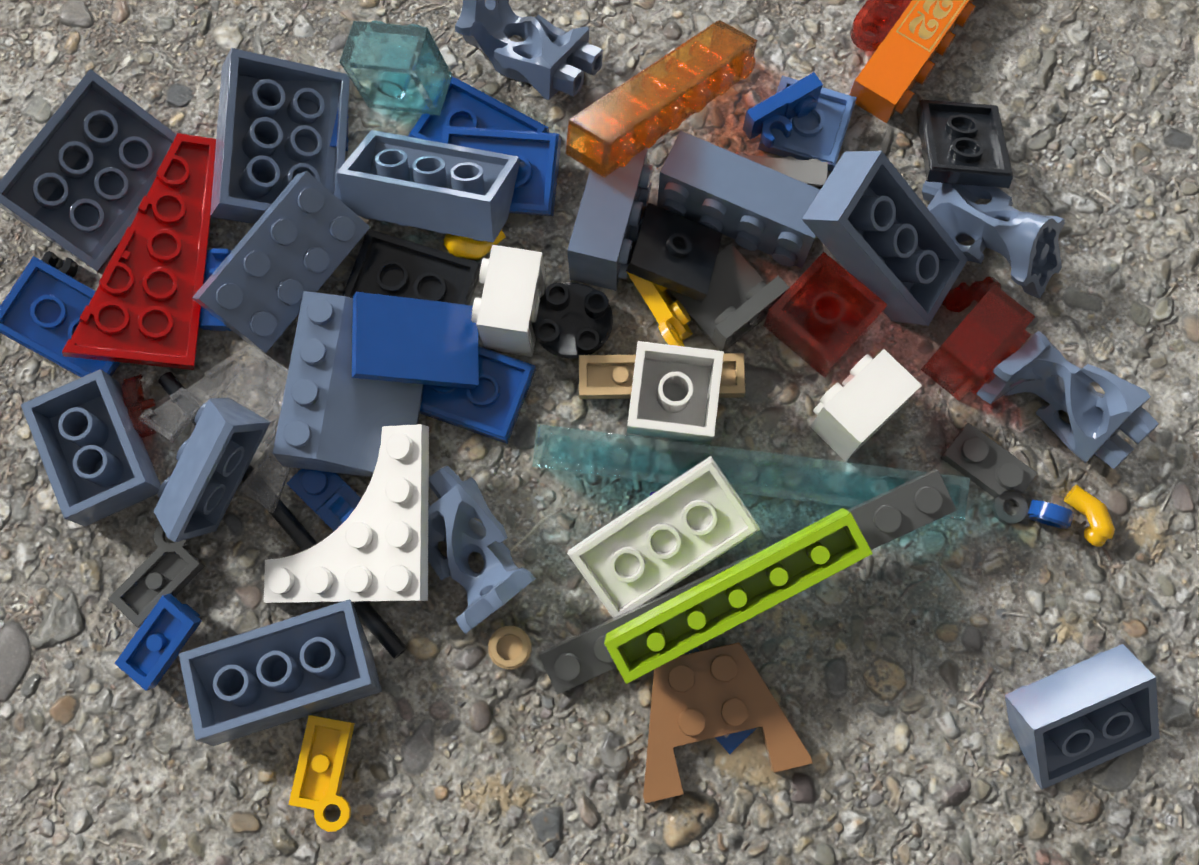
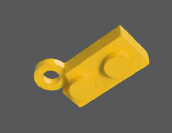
(669, 314)
(322, 770)

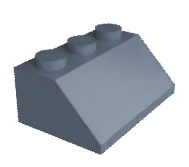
(209, 469)
(1084, 715)

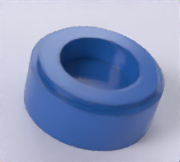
(1050, 514)

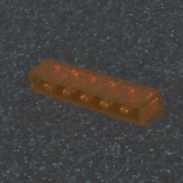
(659, 98)

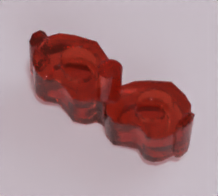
(963, 295)
(134, 401)

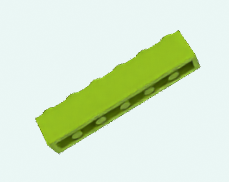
(736, 594)

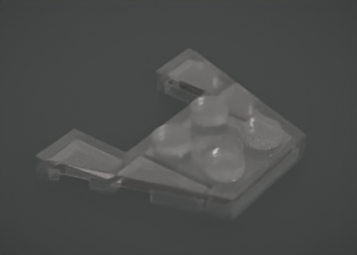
(254, 383)

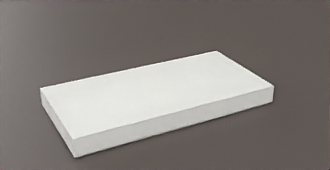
(664, 539)

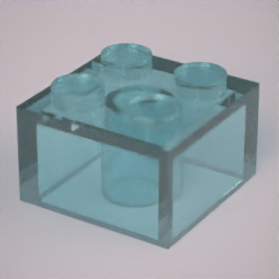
(396, 67)

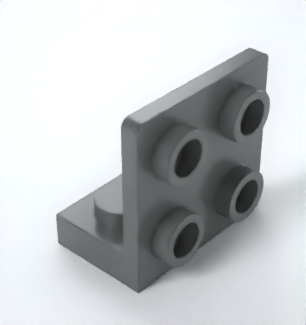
(734, 301)

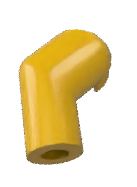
(468, 247)
(1097, 514)

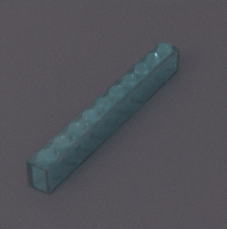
(746, 469)

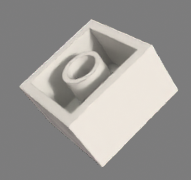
(510, 299)
(675, 392)
(865, 403)

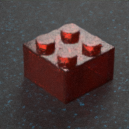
(824, 314)
(979, 344)

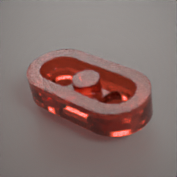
(877, 19)

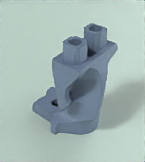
(545, 59)
(1023, 238)
(1092, 415)
(454, 523)

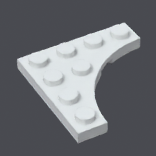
(381, 544)

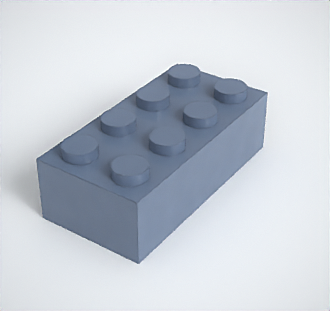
(738, 199)
(885, 236)
(282, 255)

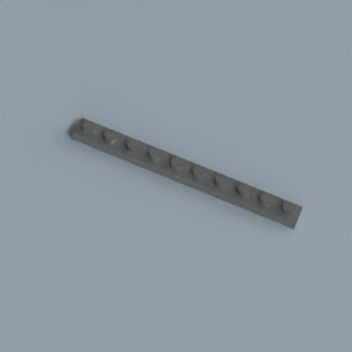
(878, 518)

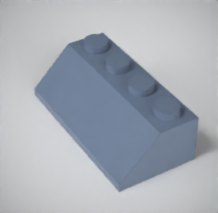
(429, 185)
(278, 673)

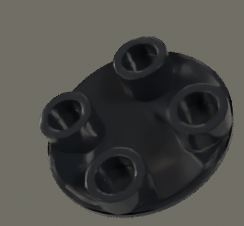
(572, 320)

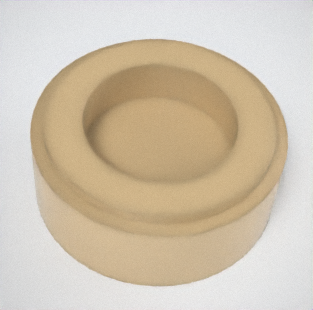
(510, 647)

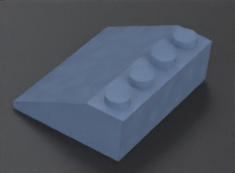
(271, 127)
(87, 171)
(325, 413)

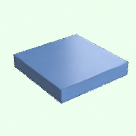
(819, 132)

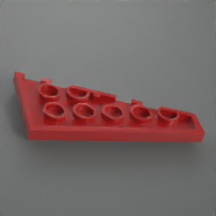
(146, 292)

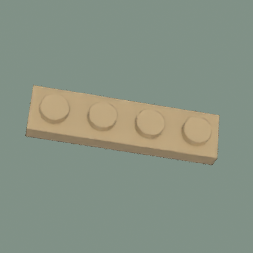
(613, 376)

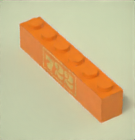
(907, 55)

